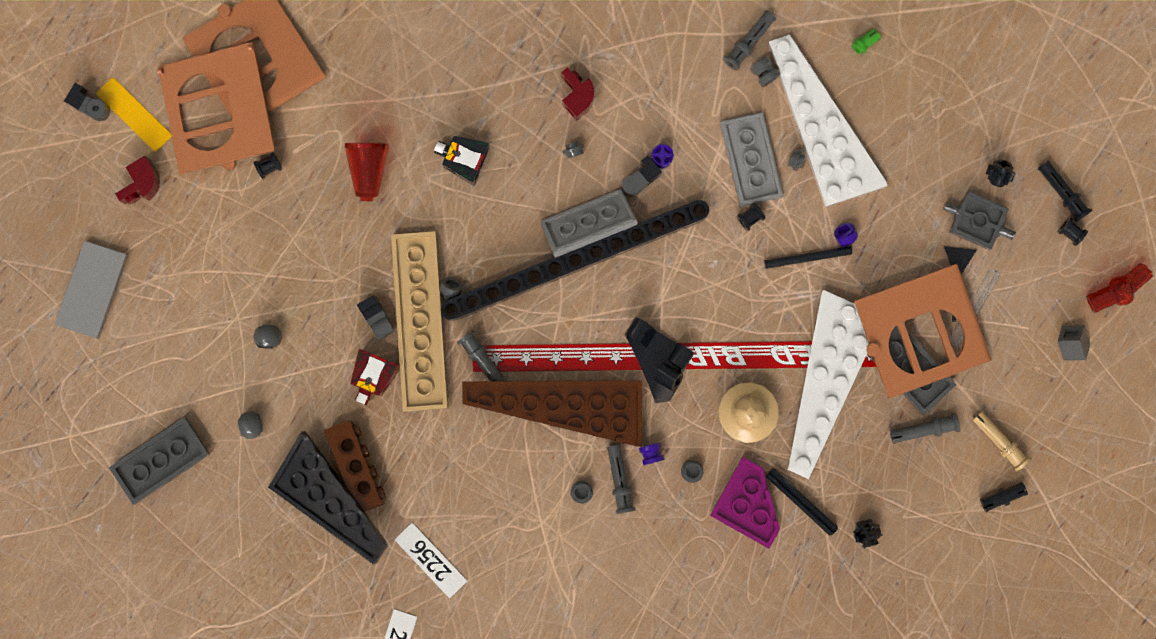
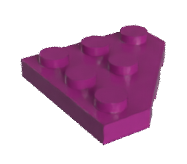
(748, 504)

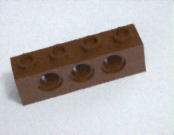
(337, 436)

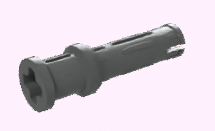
(741, 47)
(477, 353)
(935, 426)
(621, 490)

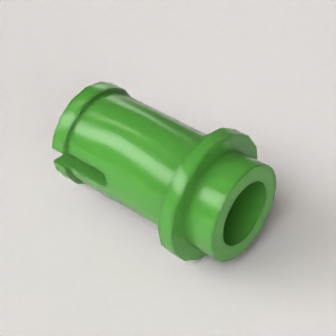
(862, 44)

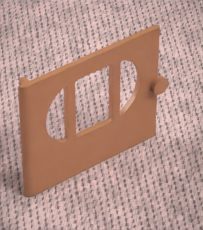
(270, 23)
(250, 121)
(925, 294)

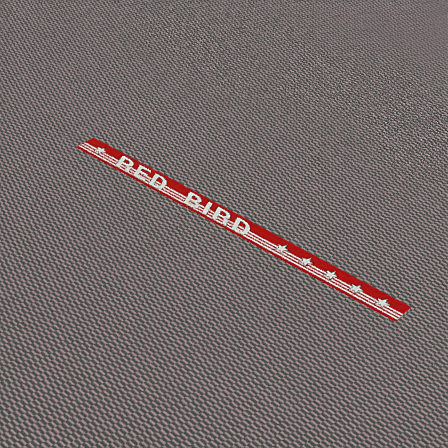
(621, 356)

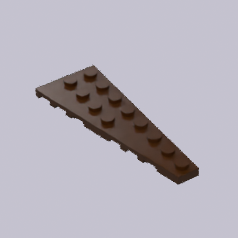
(588, 407)

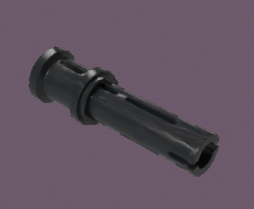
(1071, 199)

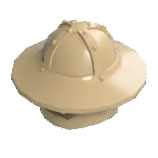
(748, 412)

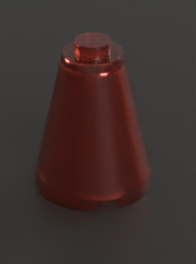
(366, 167)

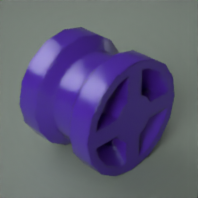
(662, 151)
(651, 453)

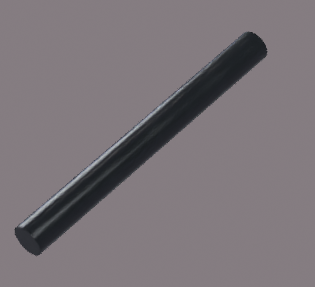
(807, 257)

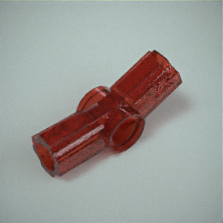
(1120, 289)

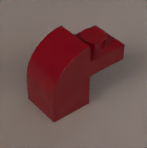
(581, 98)
(145, 182)

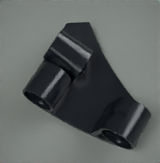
(658, 358)

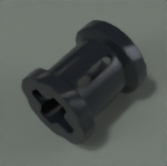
(267, 165)
(751, 217)
(1072, 231)

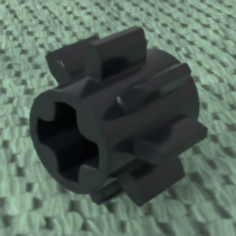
(1000, 173)
(867, 533)

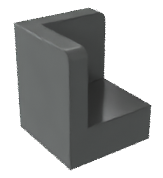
(1074, 342)

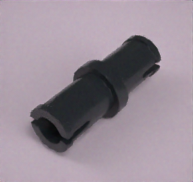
(1003, 497)

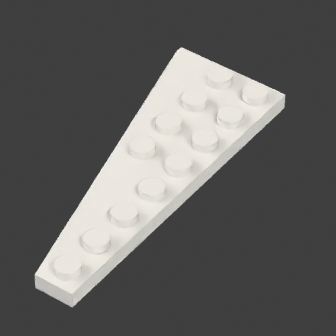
(833, 150)
(832, 368)

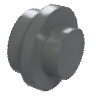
(573, 149)
(797, 159)
(692, 471)
(581, 492)

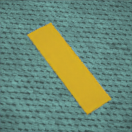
(134, 114)

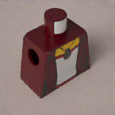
(372, 375)

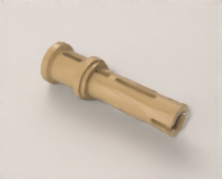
(1008, 449)

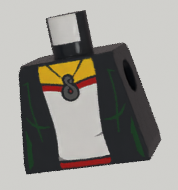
(463, 157)

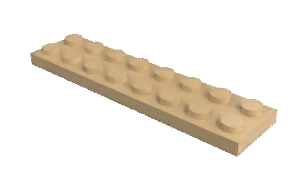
(419, 321)

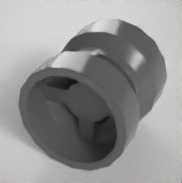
(761, 68)

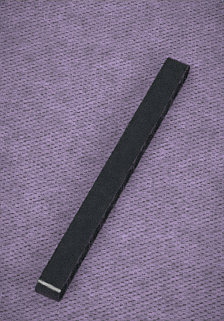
(567, 269)

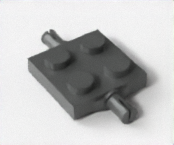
(979, 220)

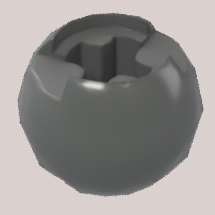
(267, 336)
(250, 425)

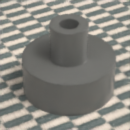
(450, 287)

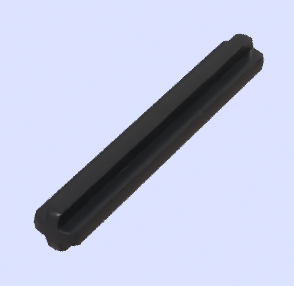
(801, 501)

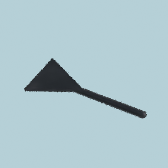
(961, 258)

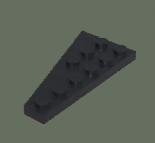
(319, 493)

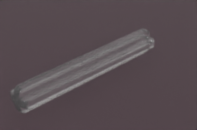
(977, 302)

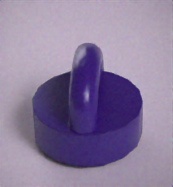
(846, 234)

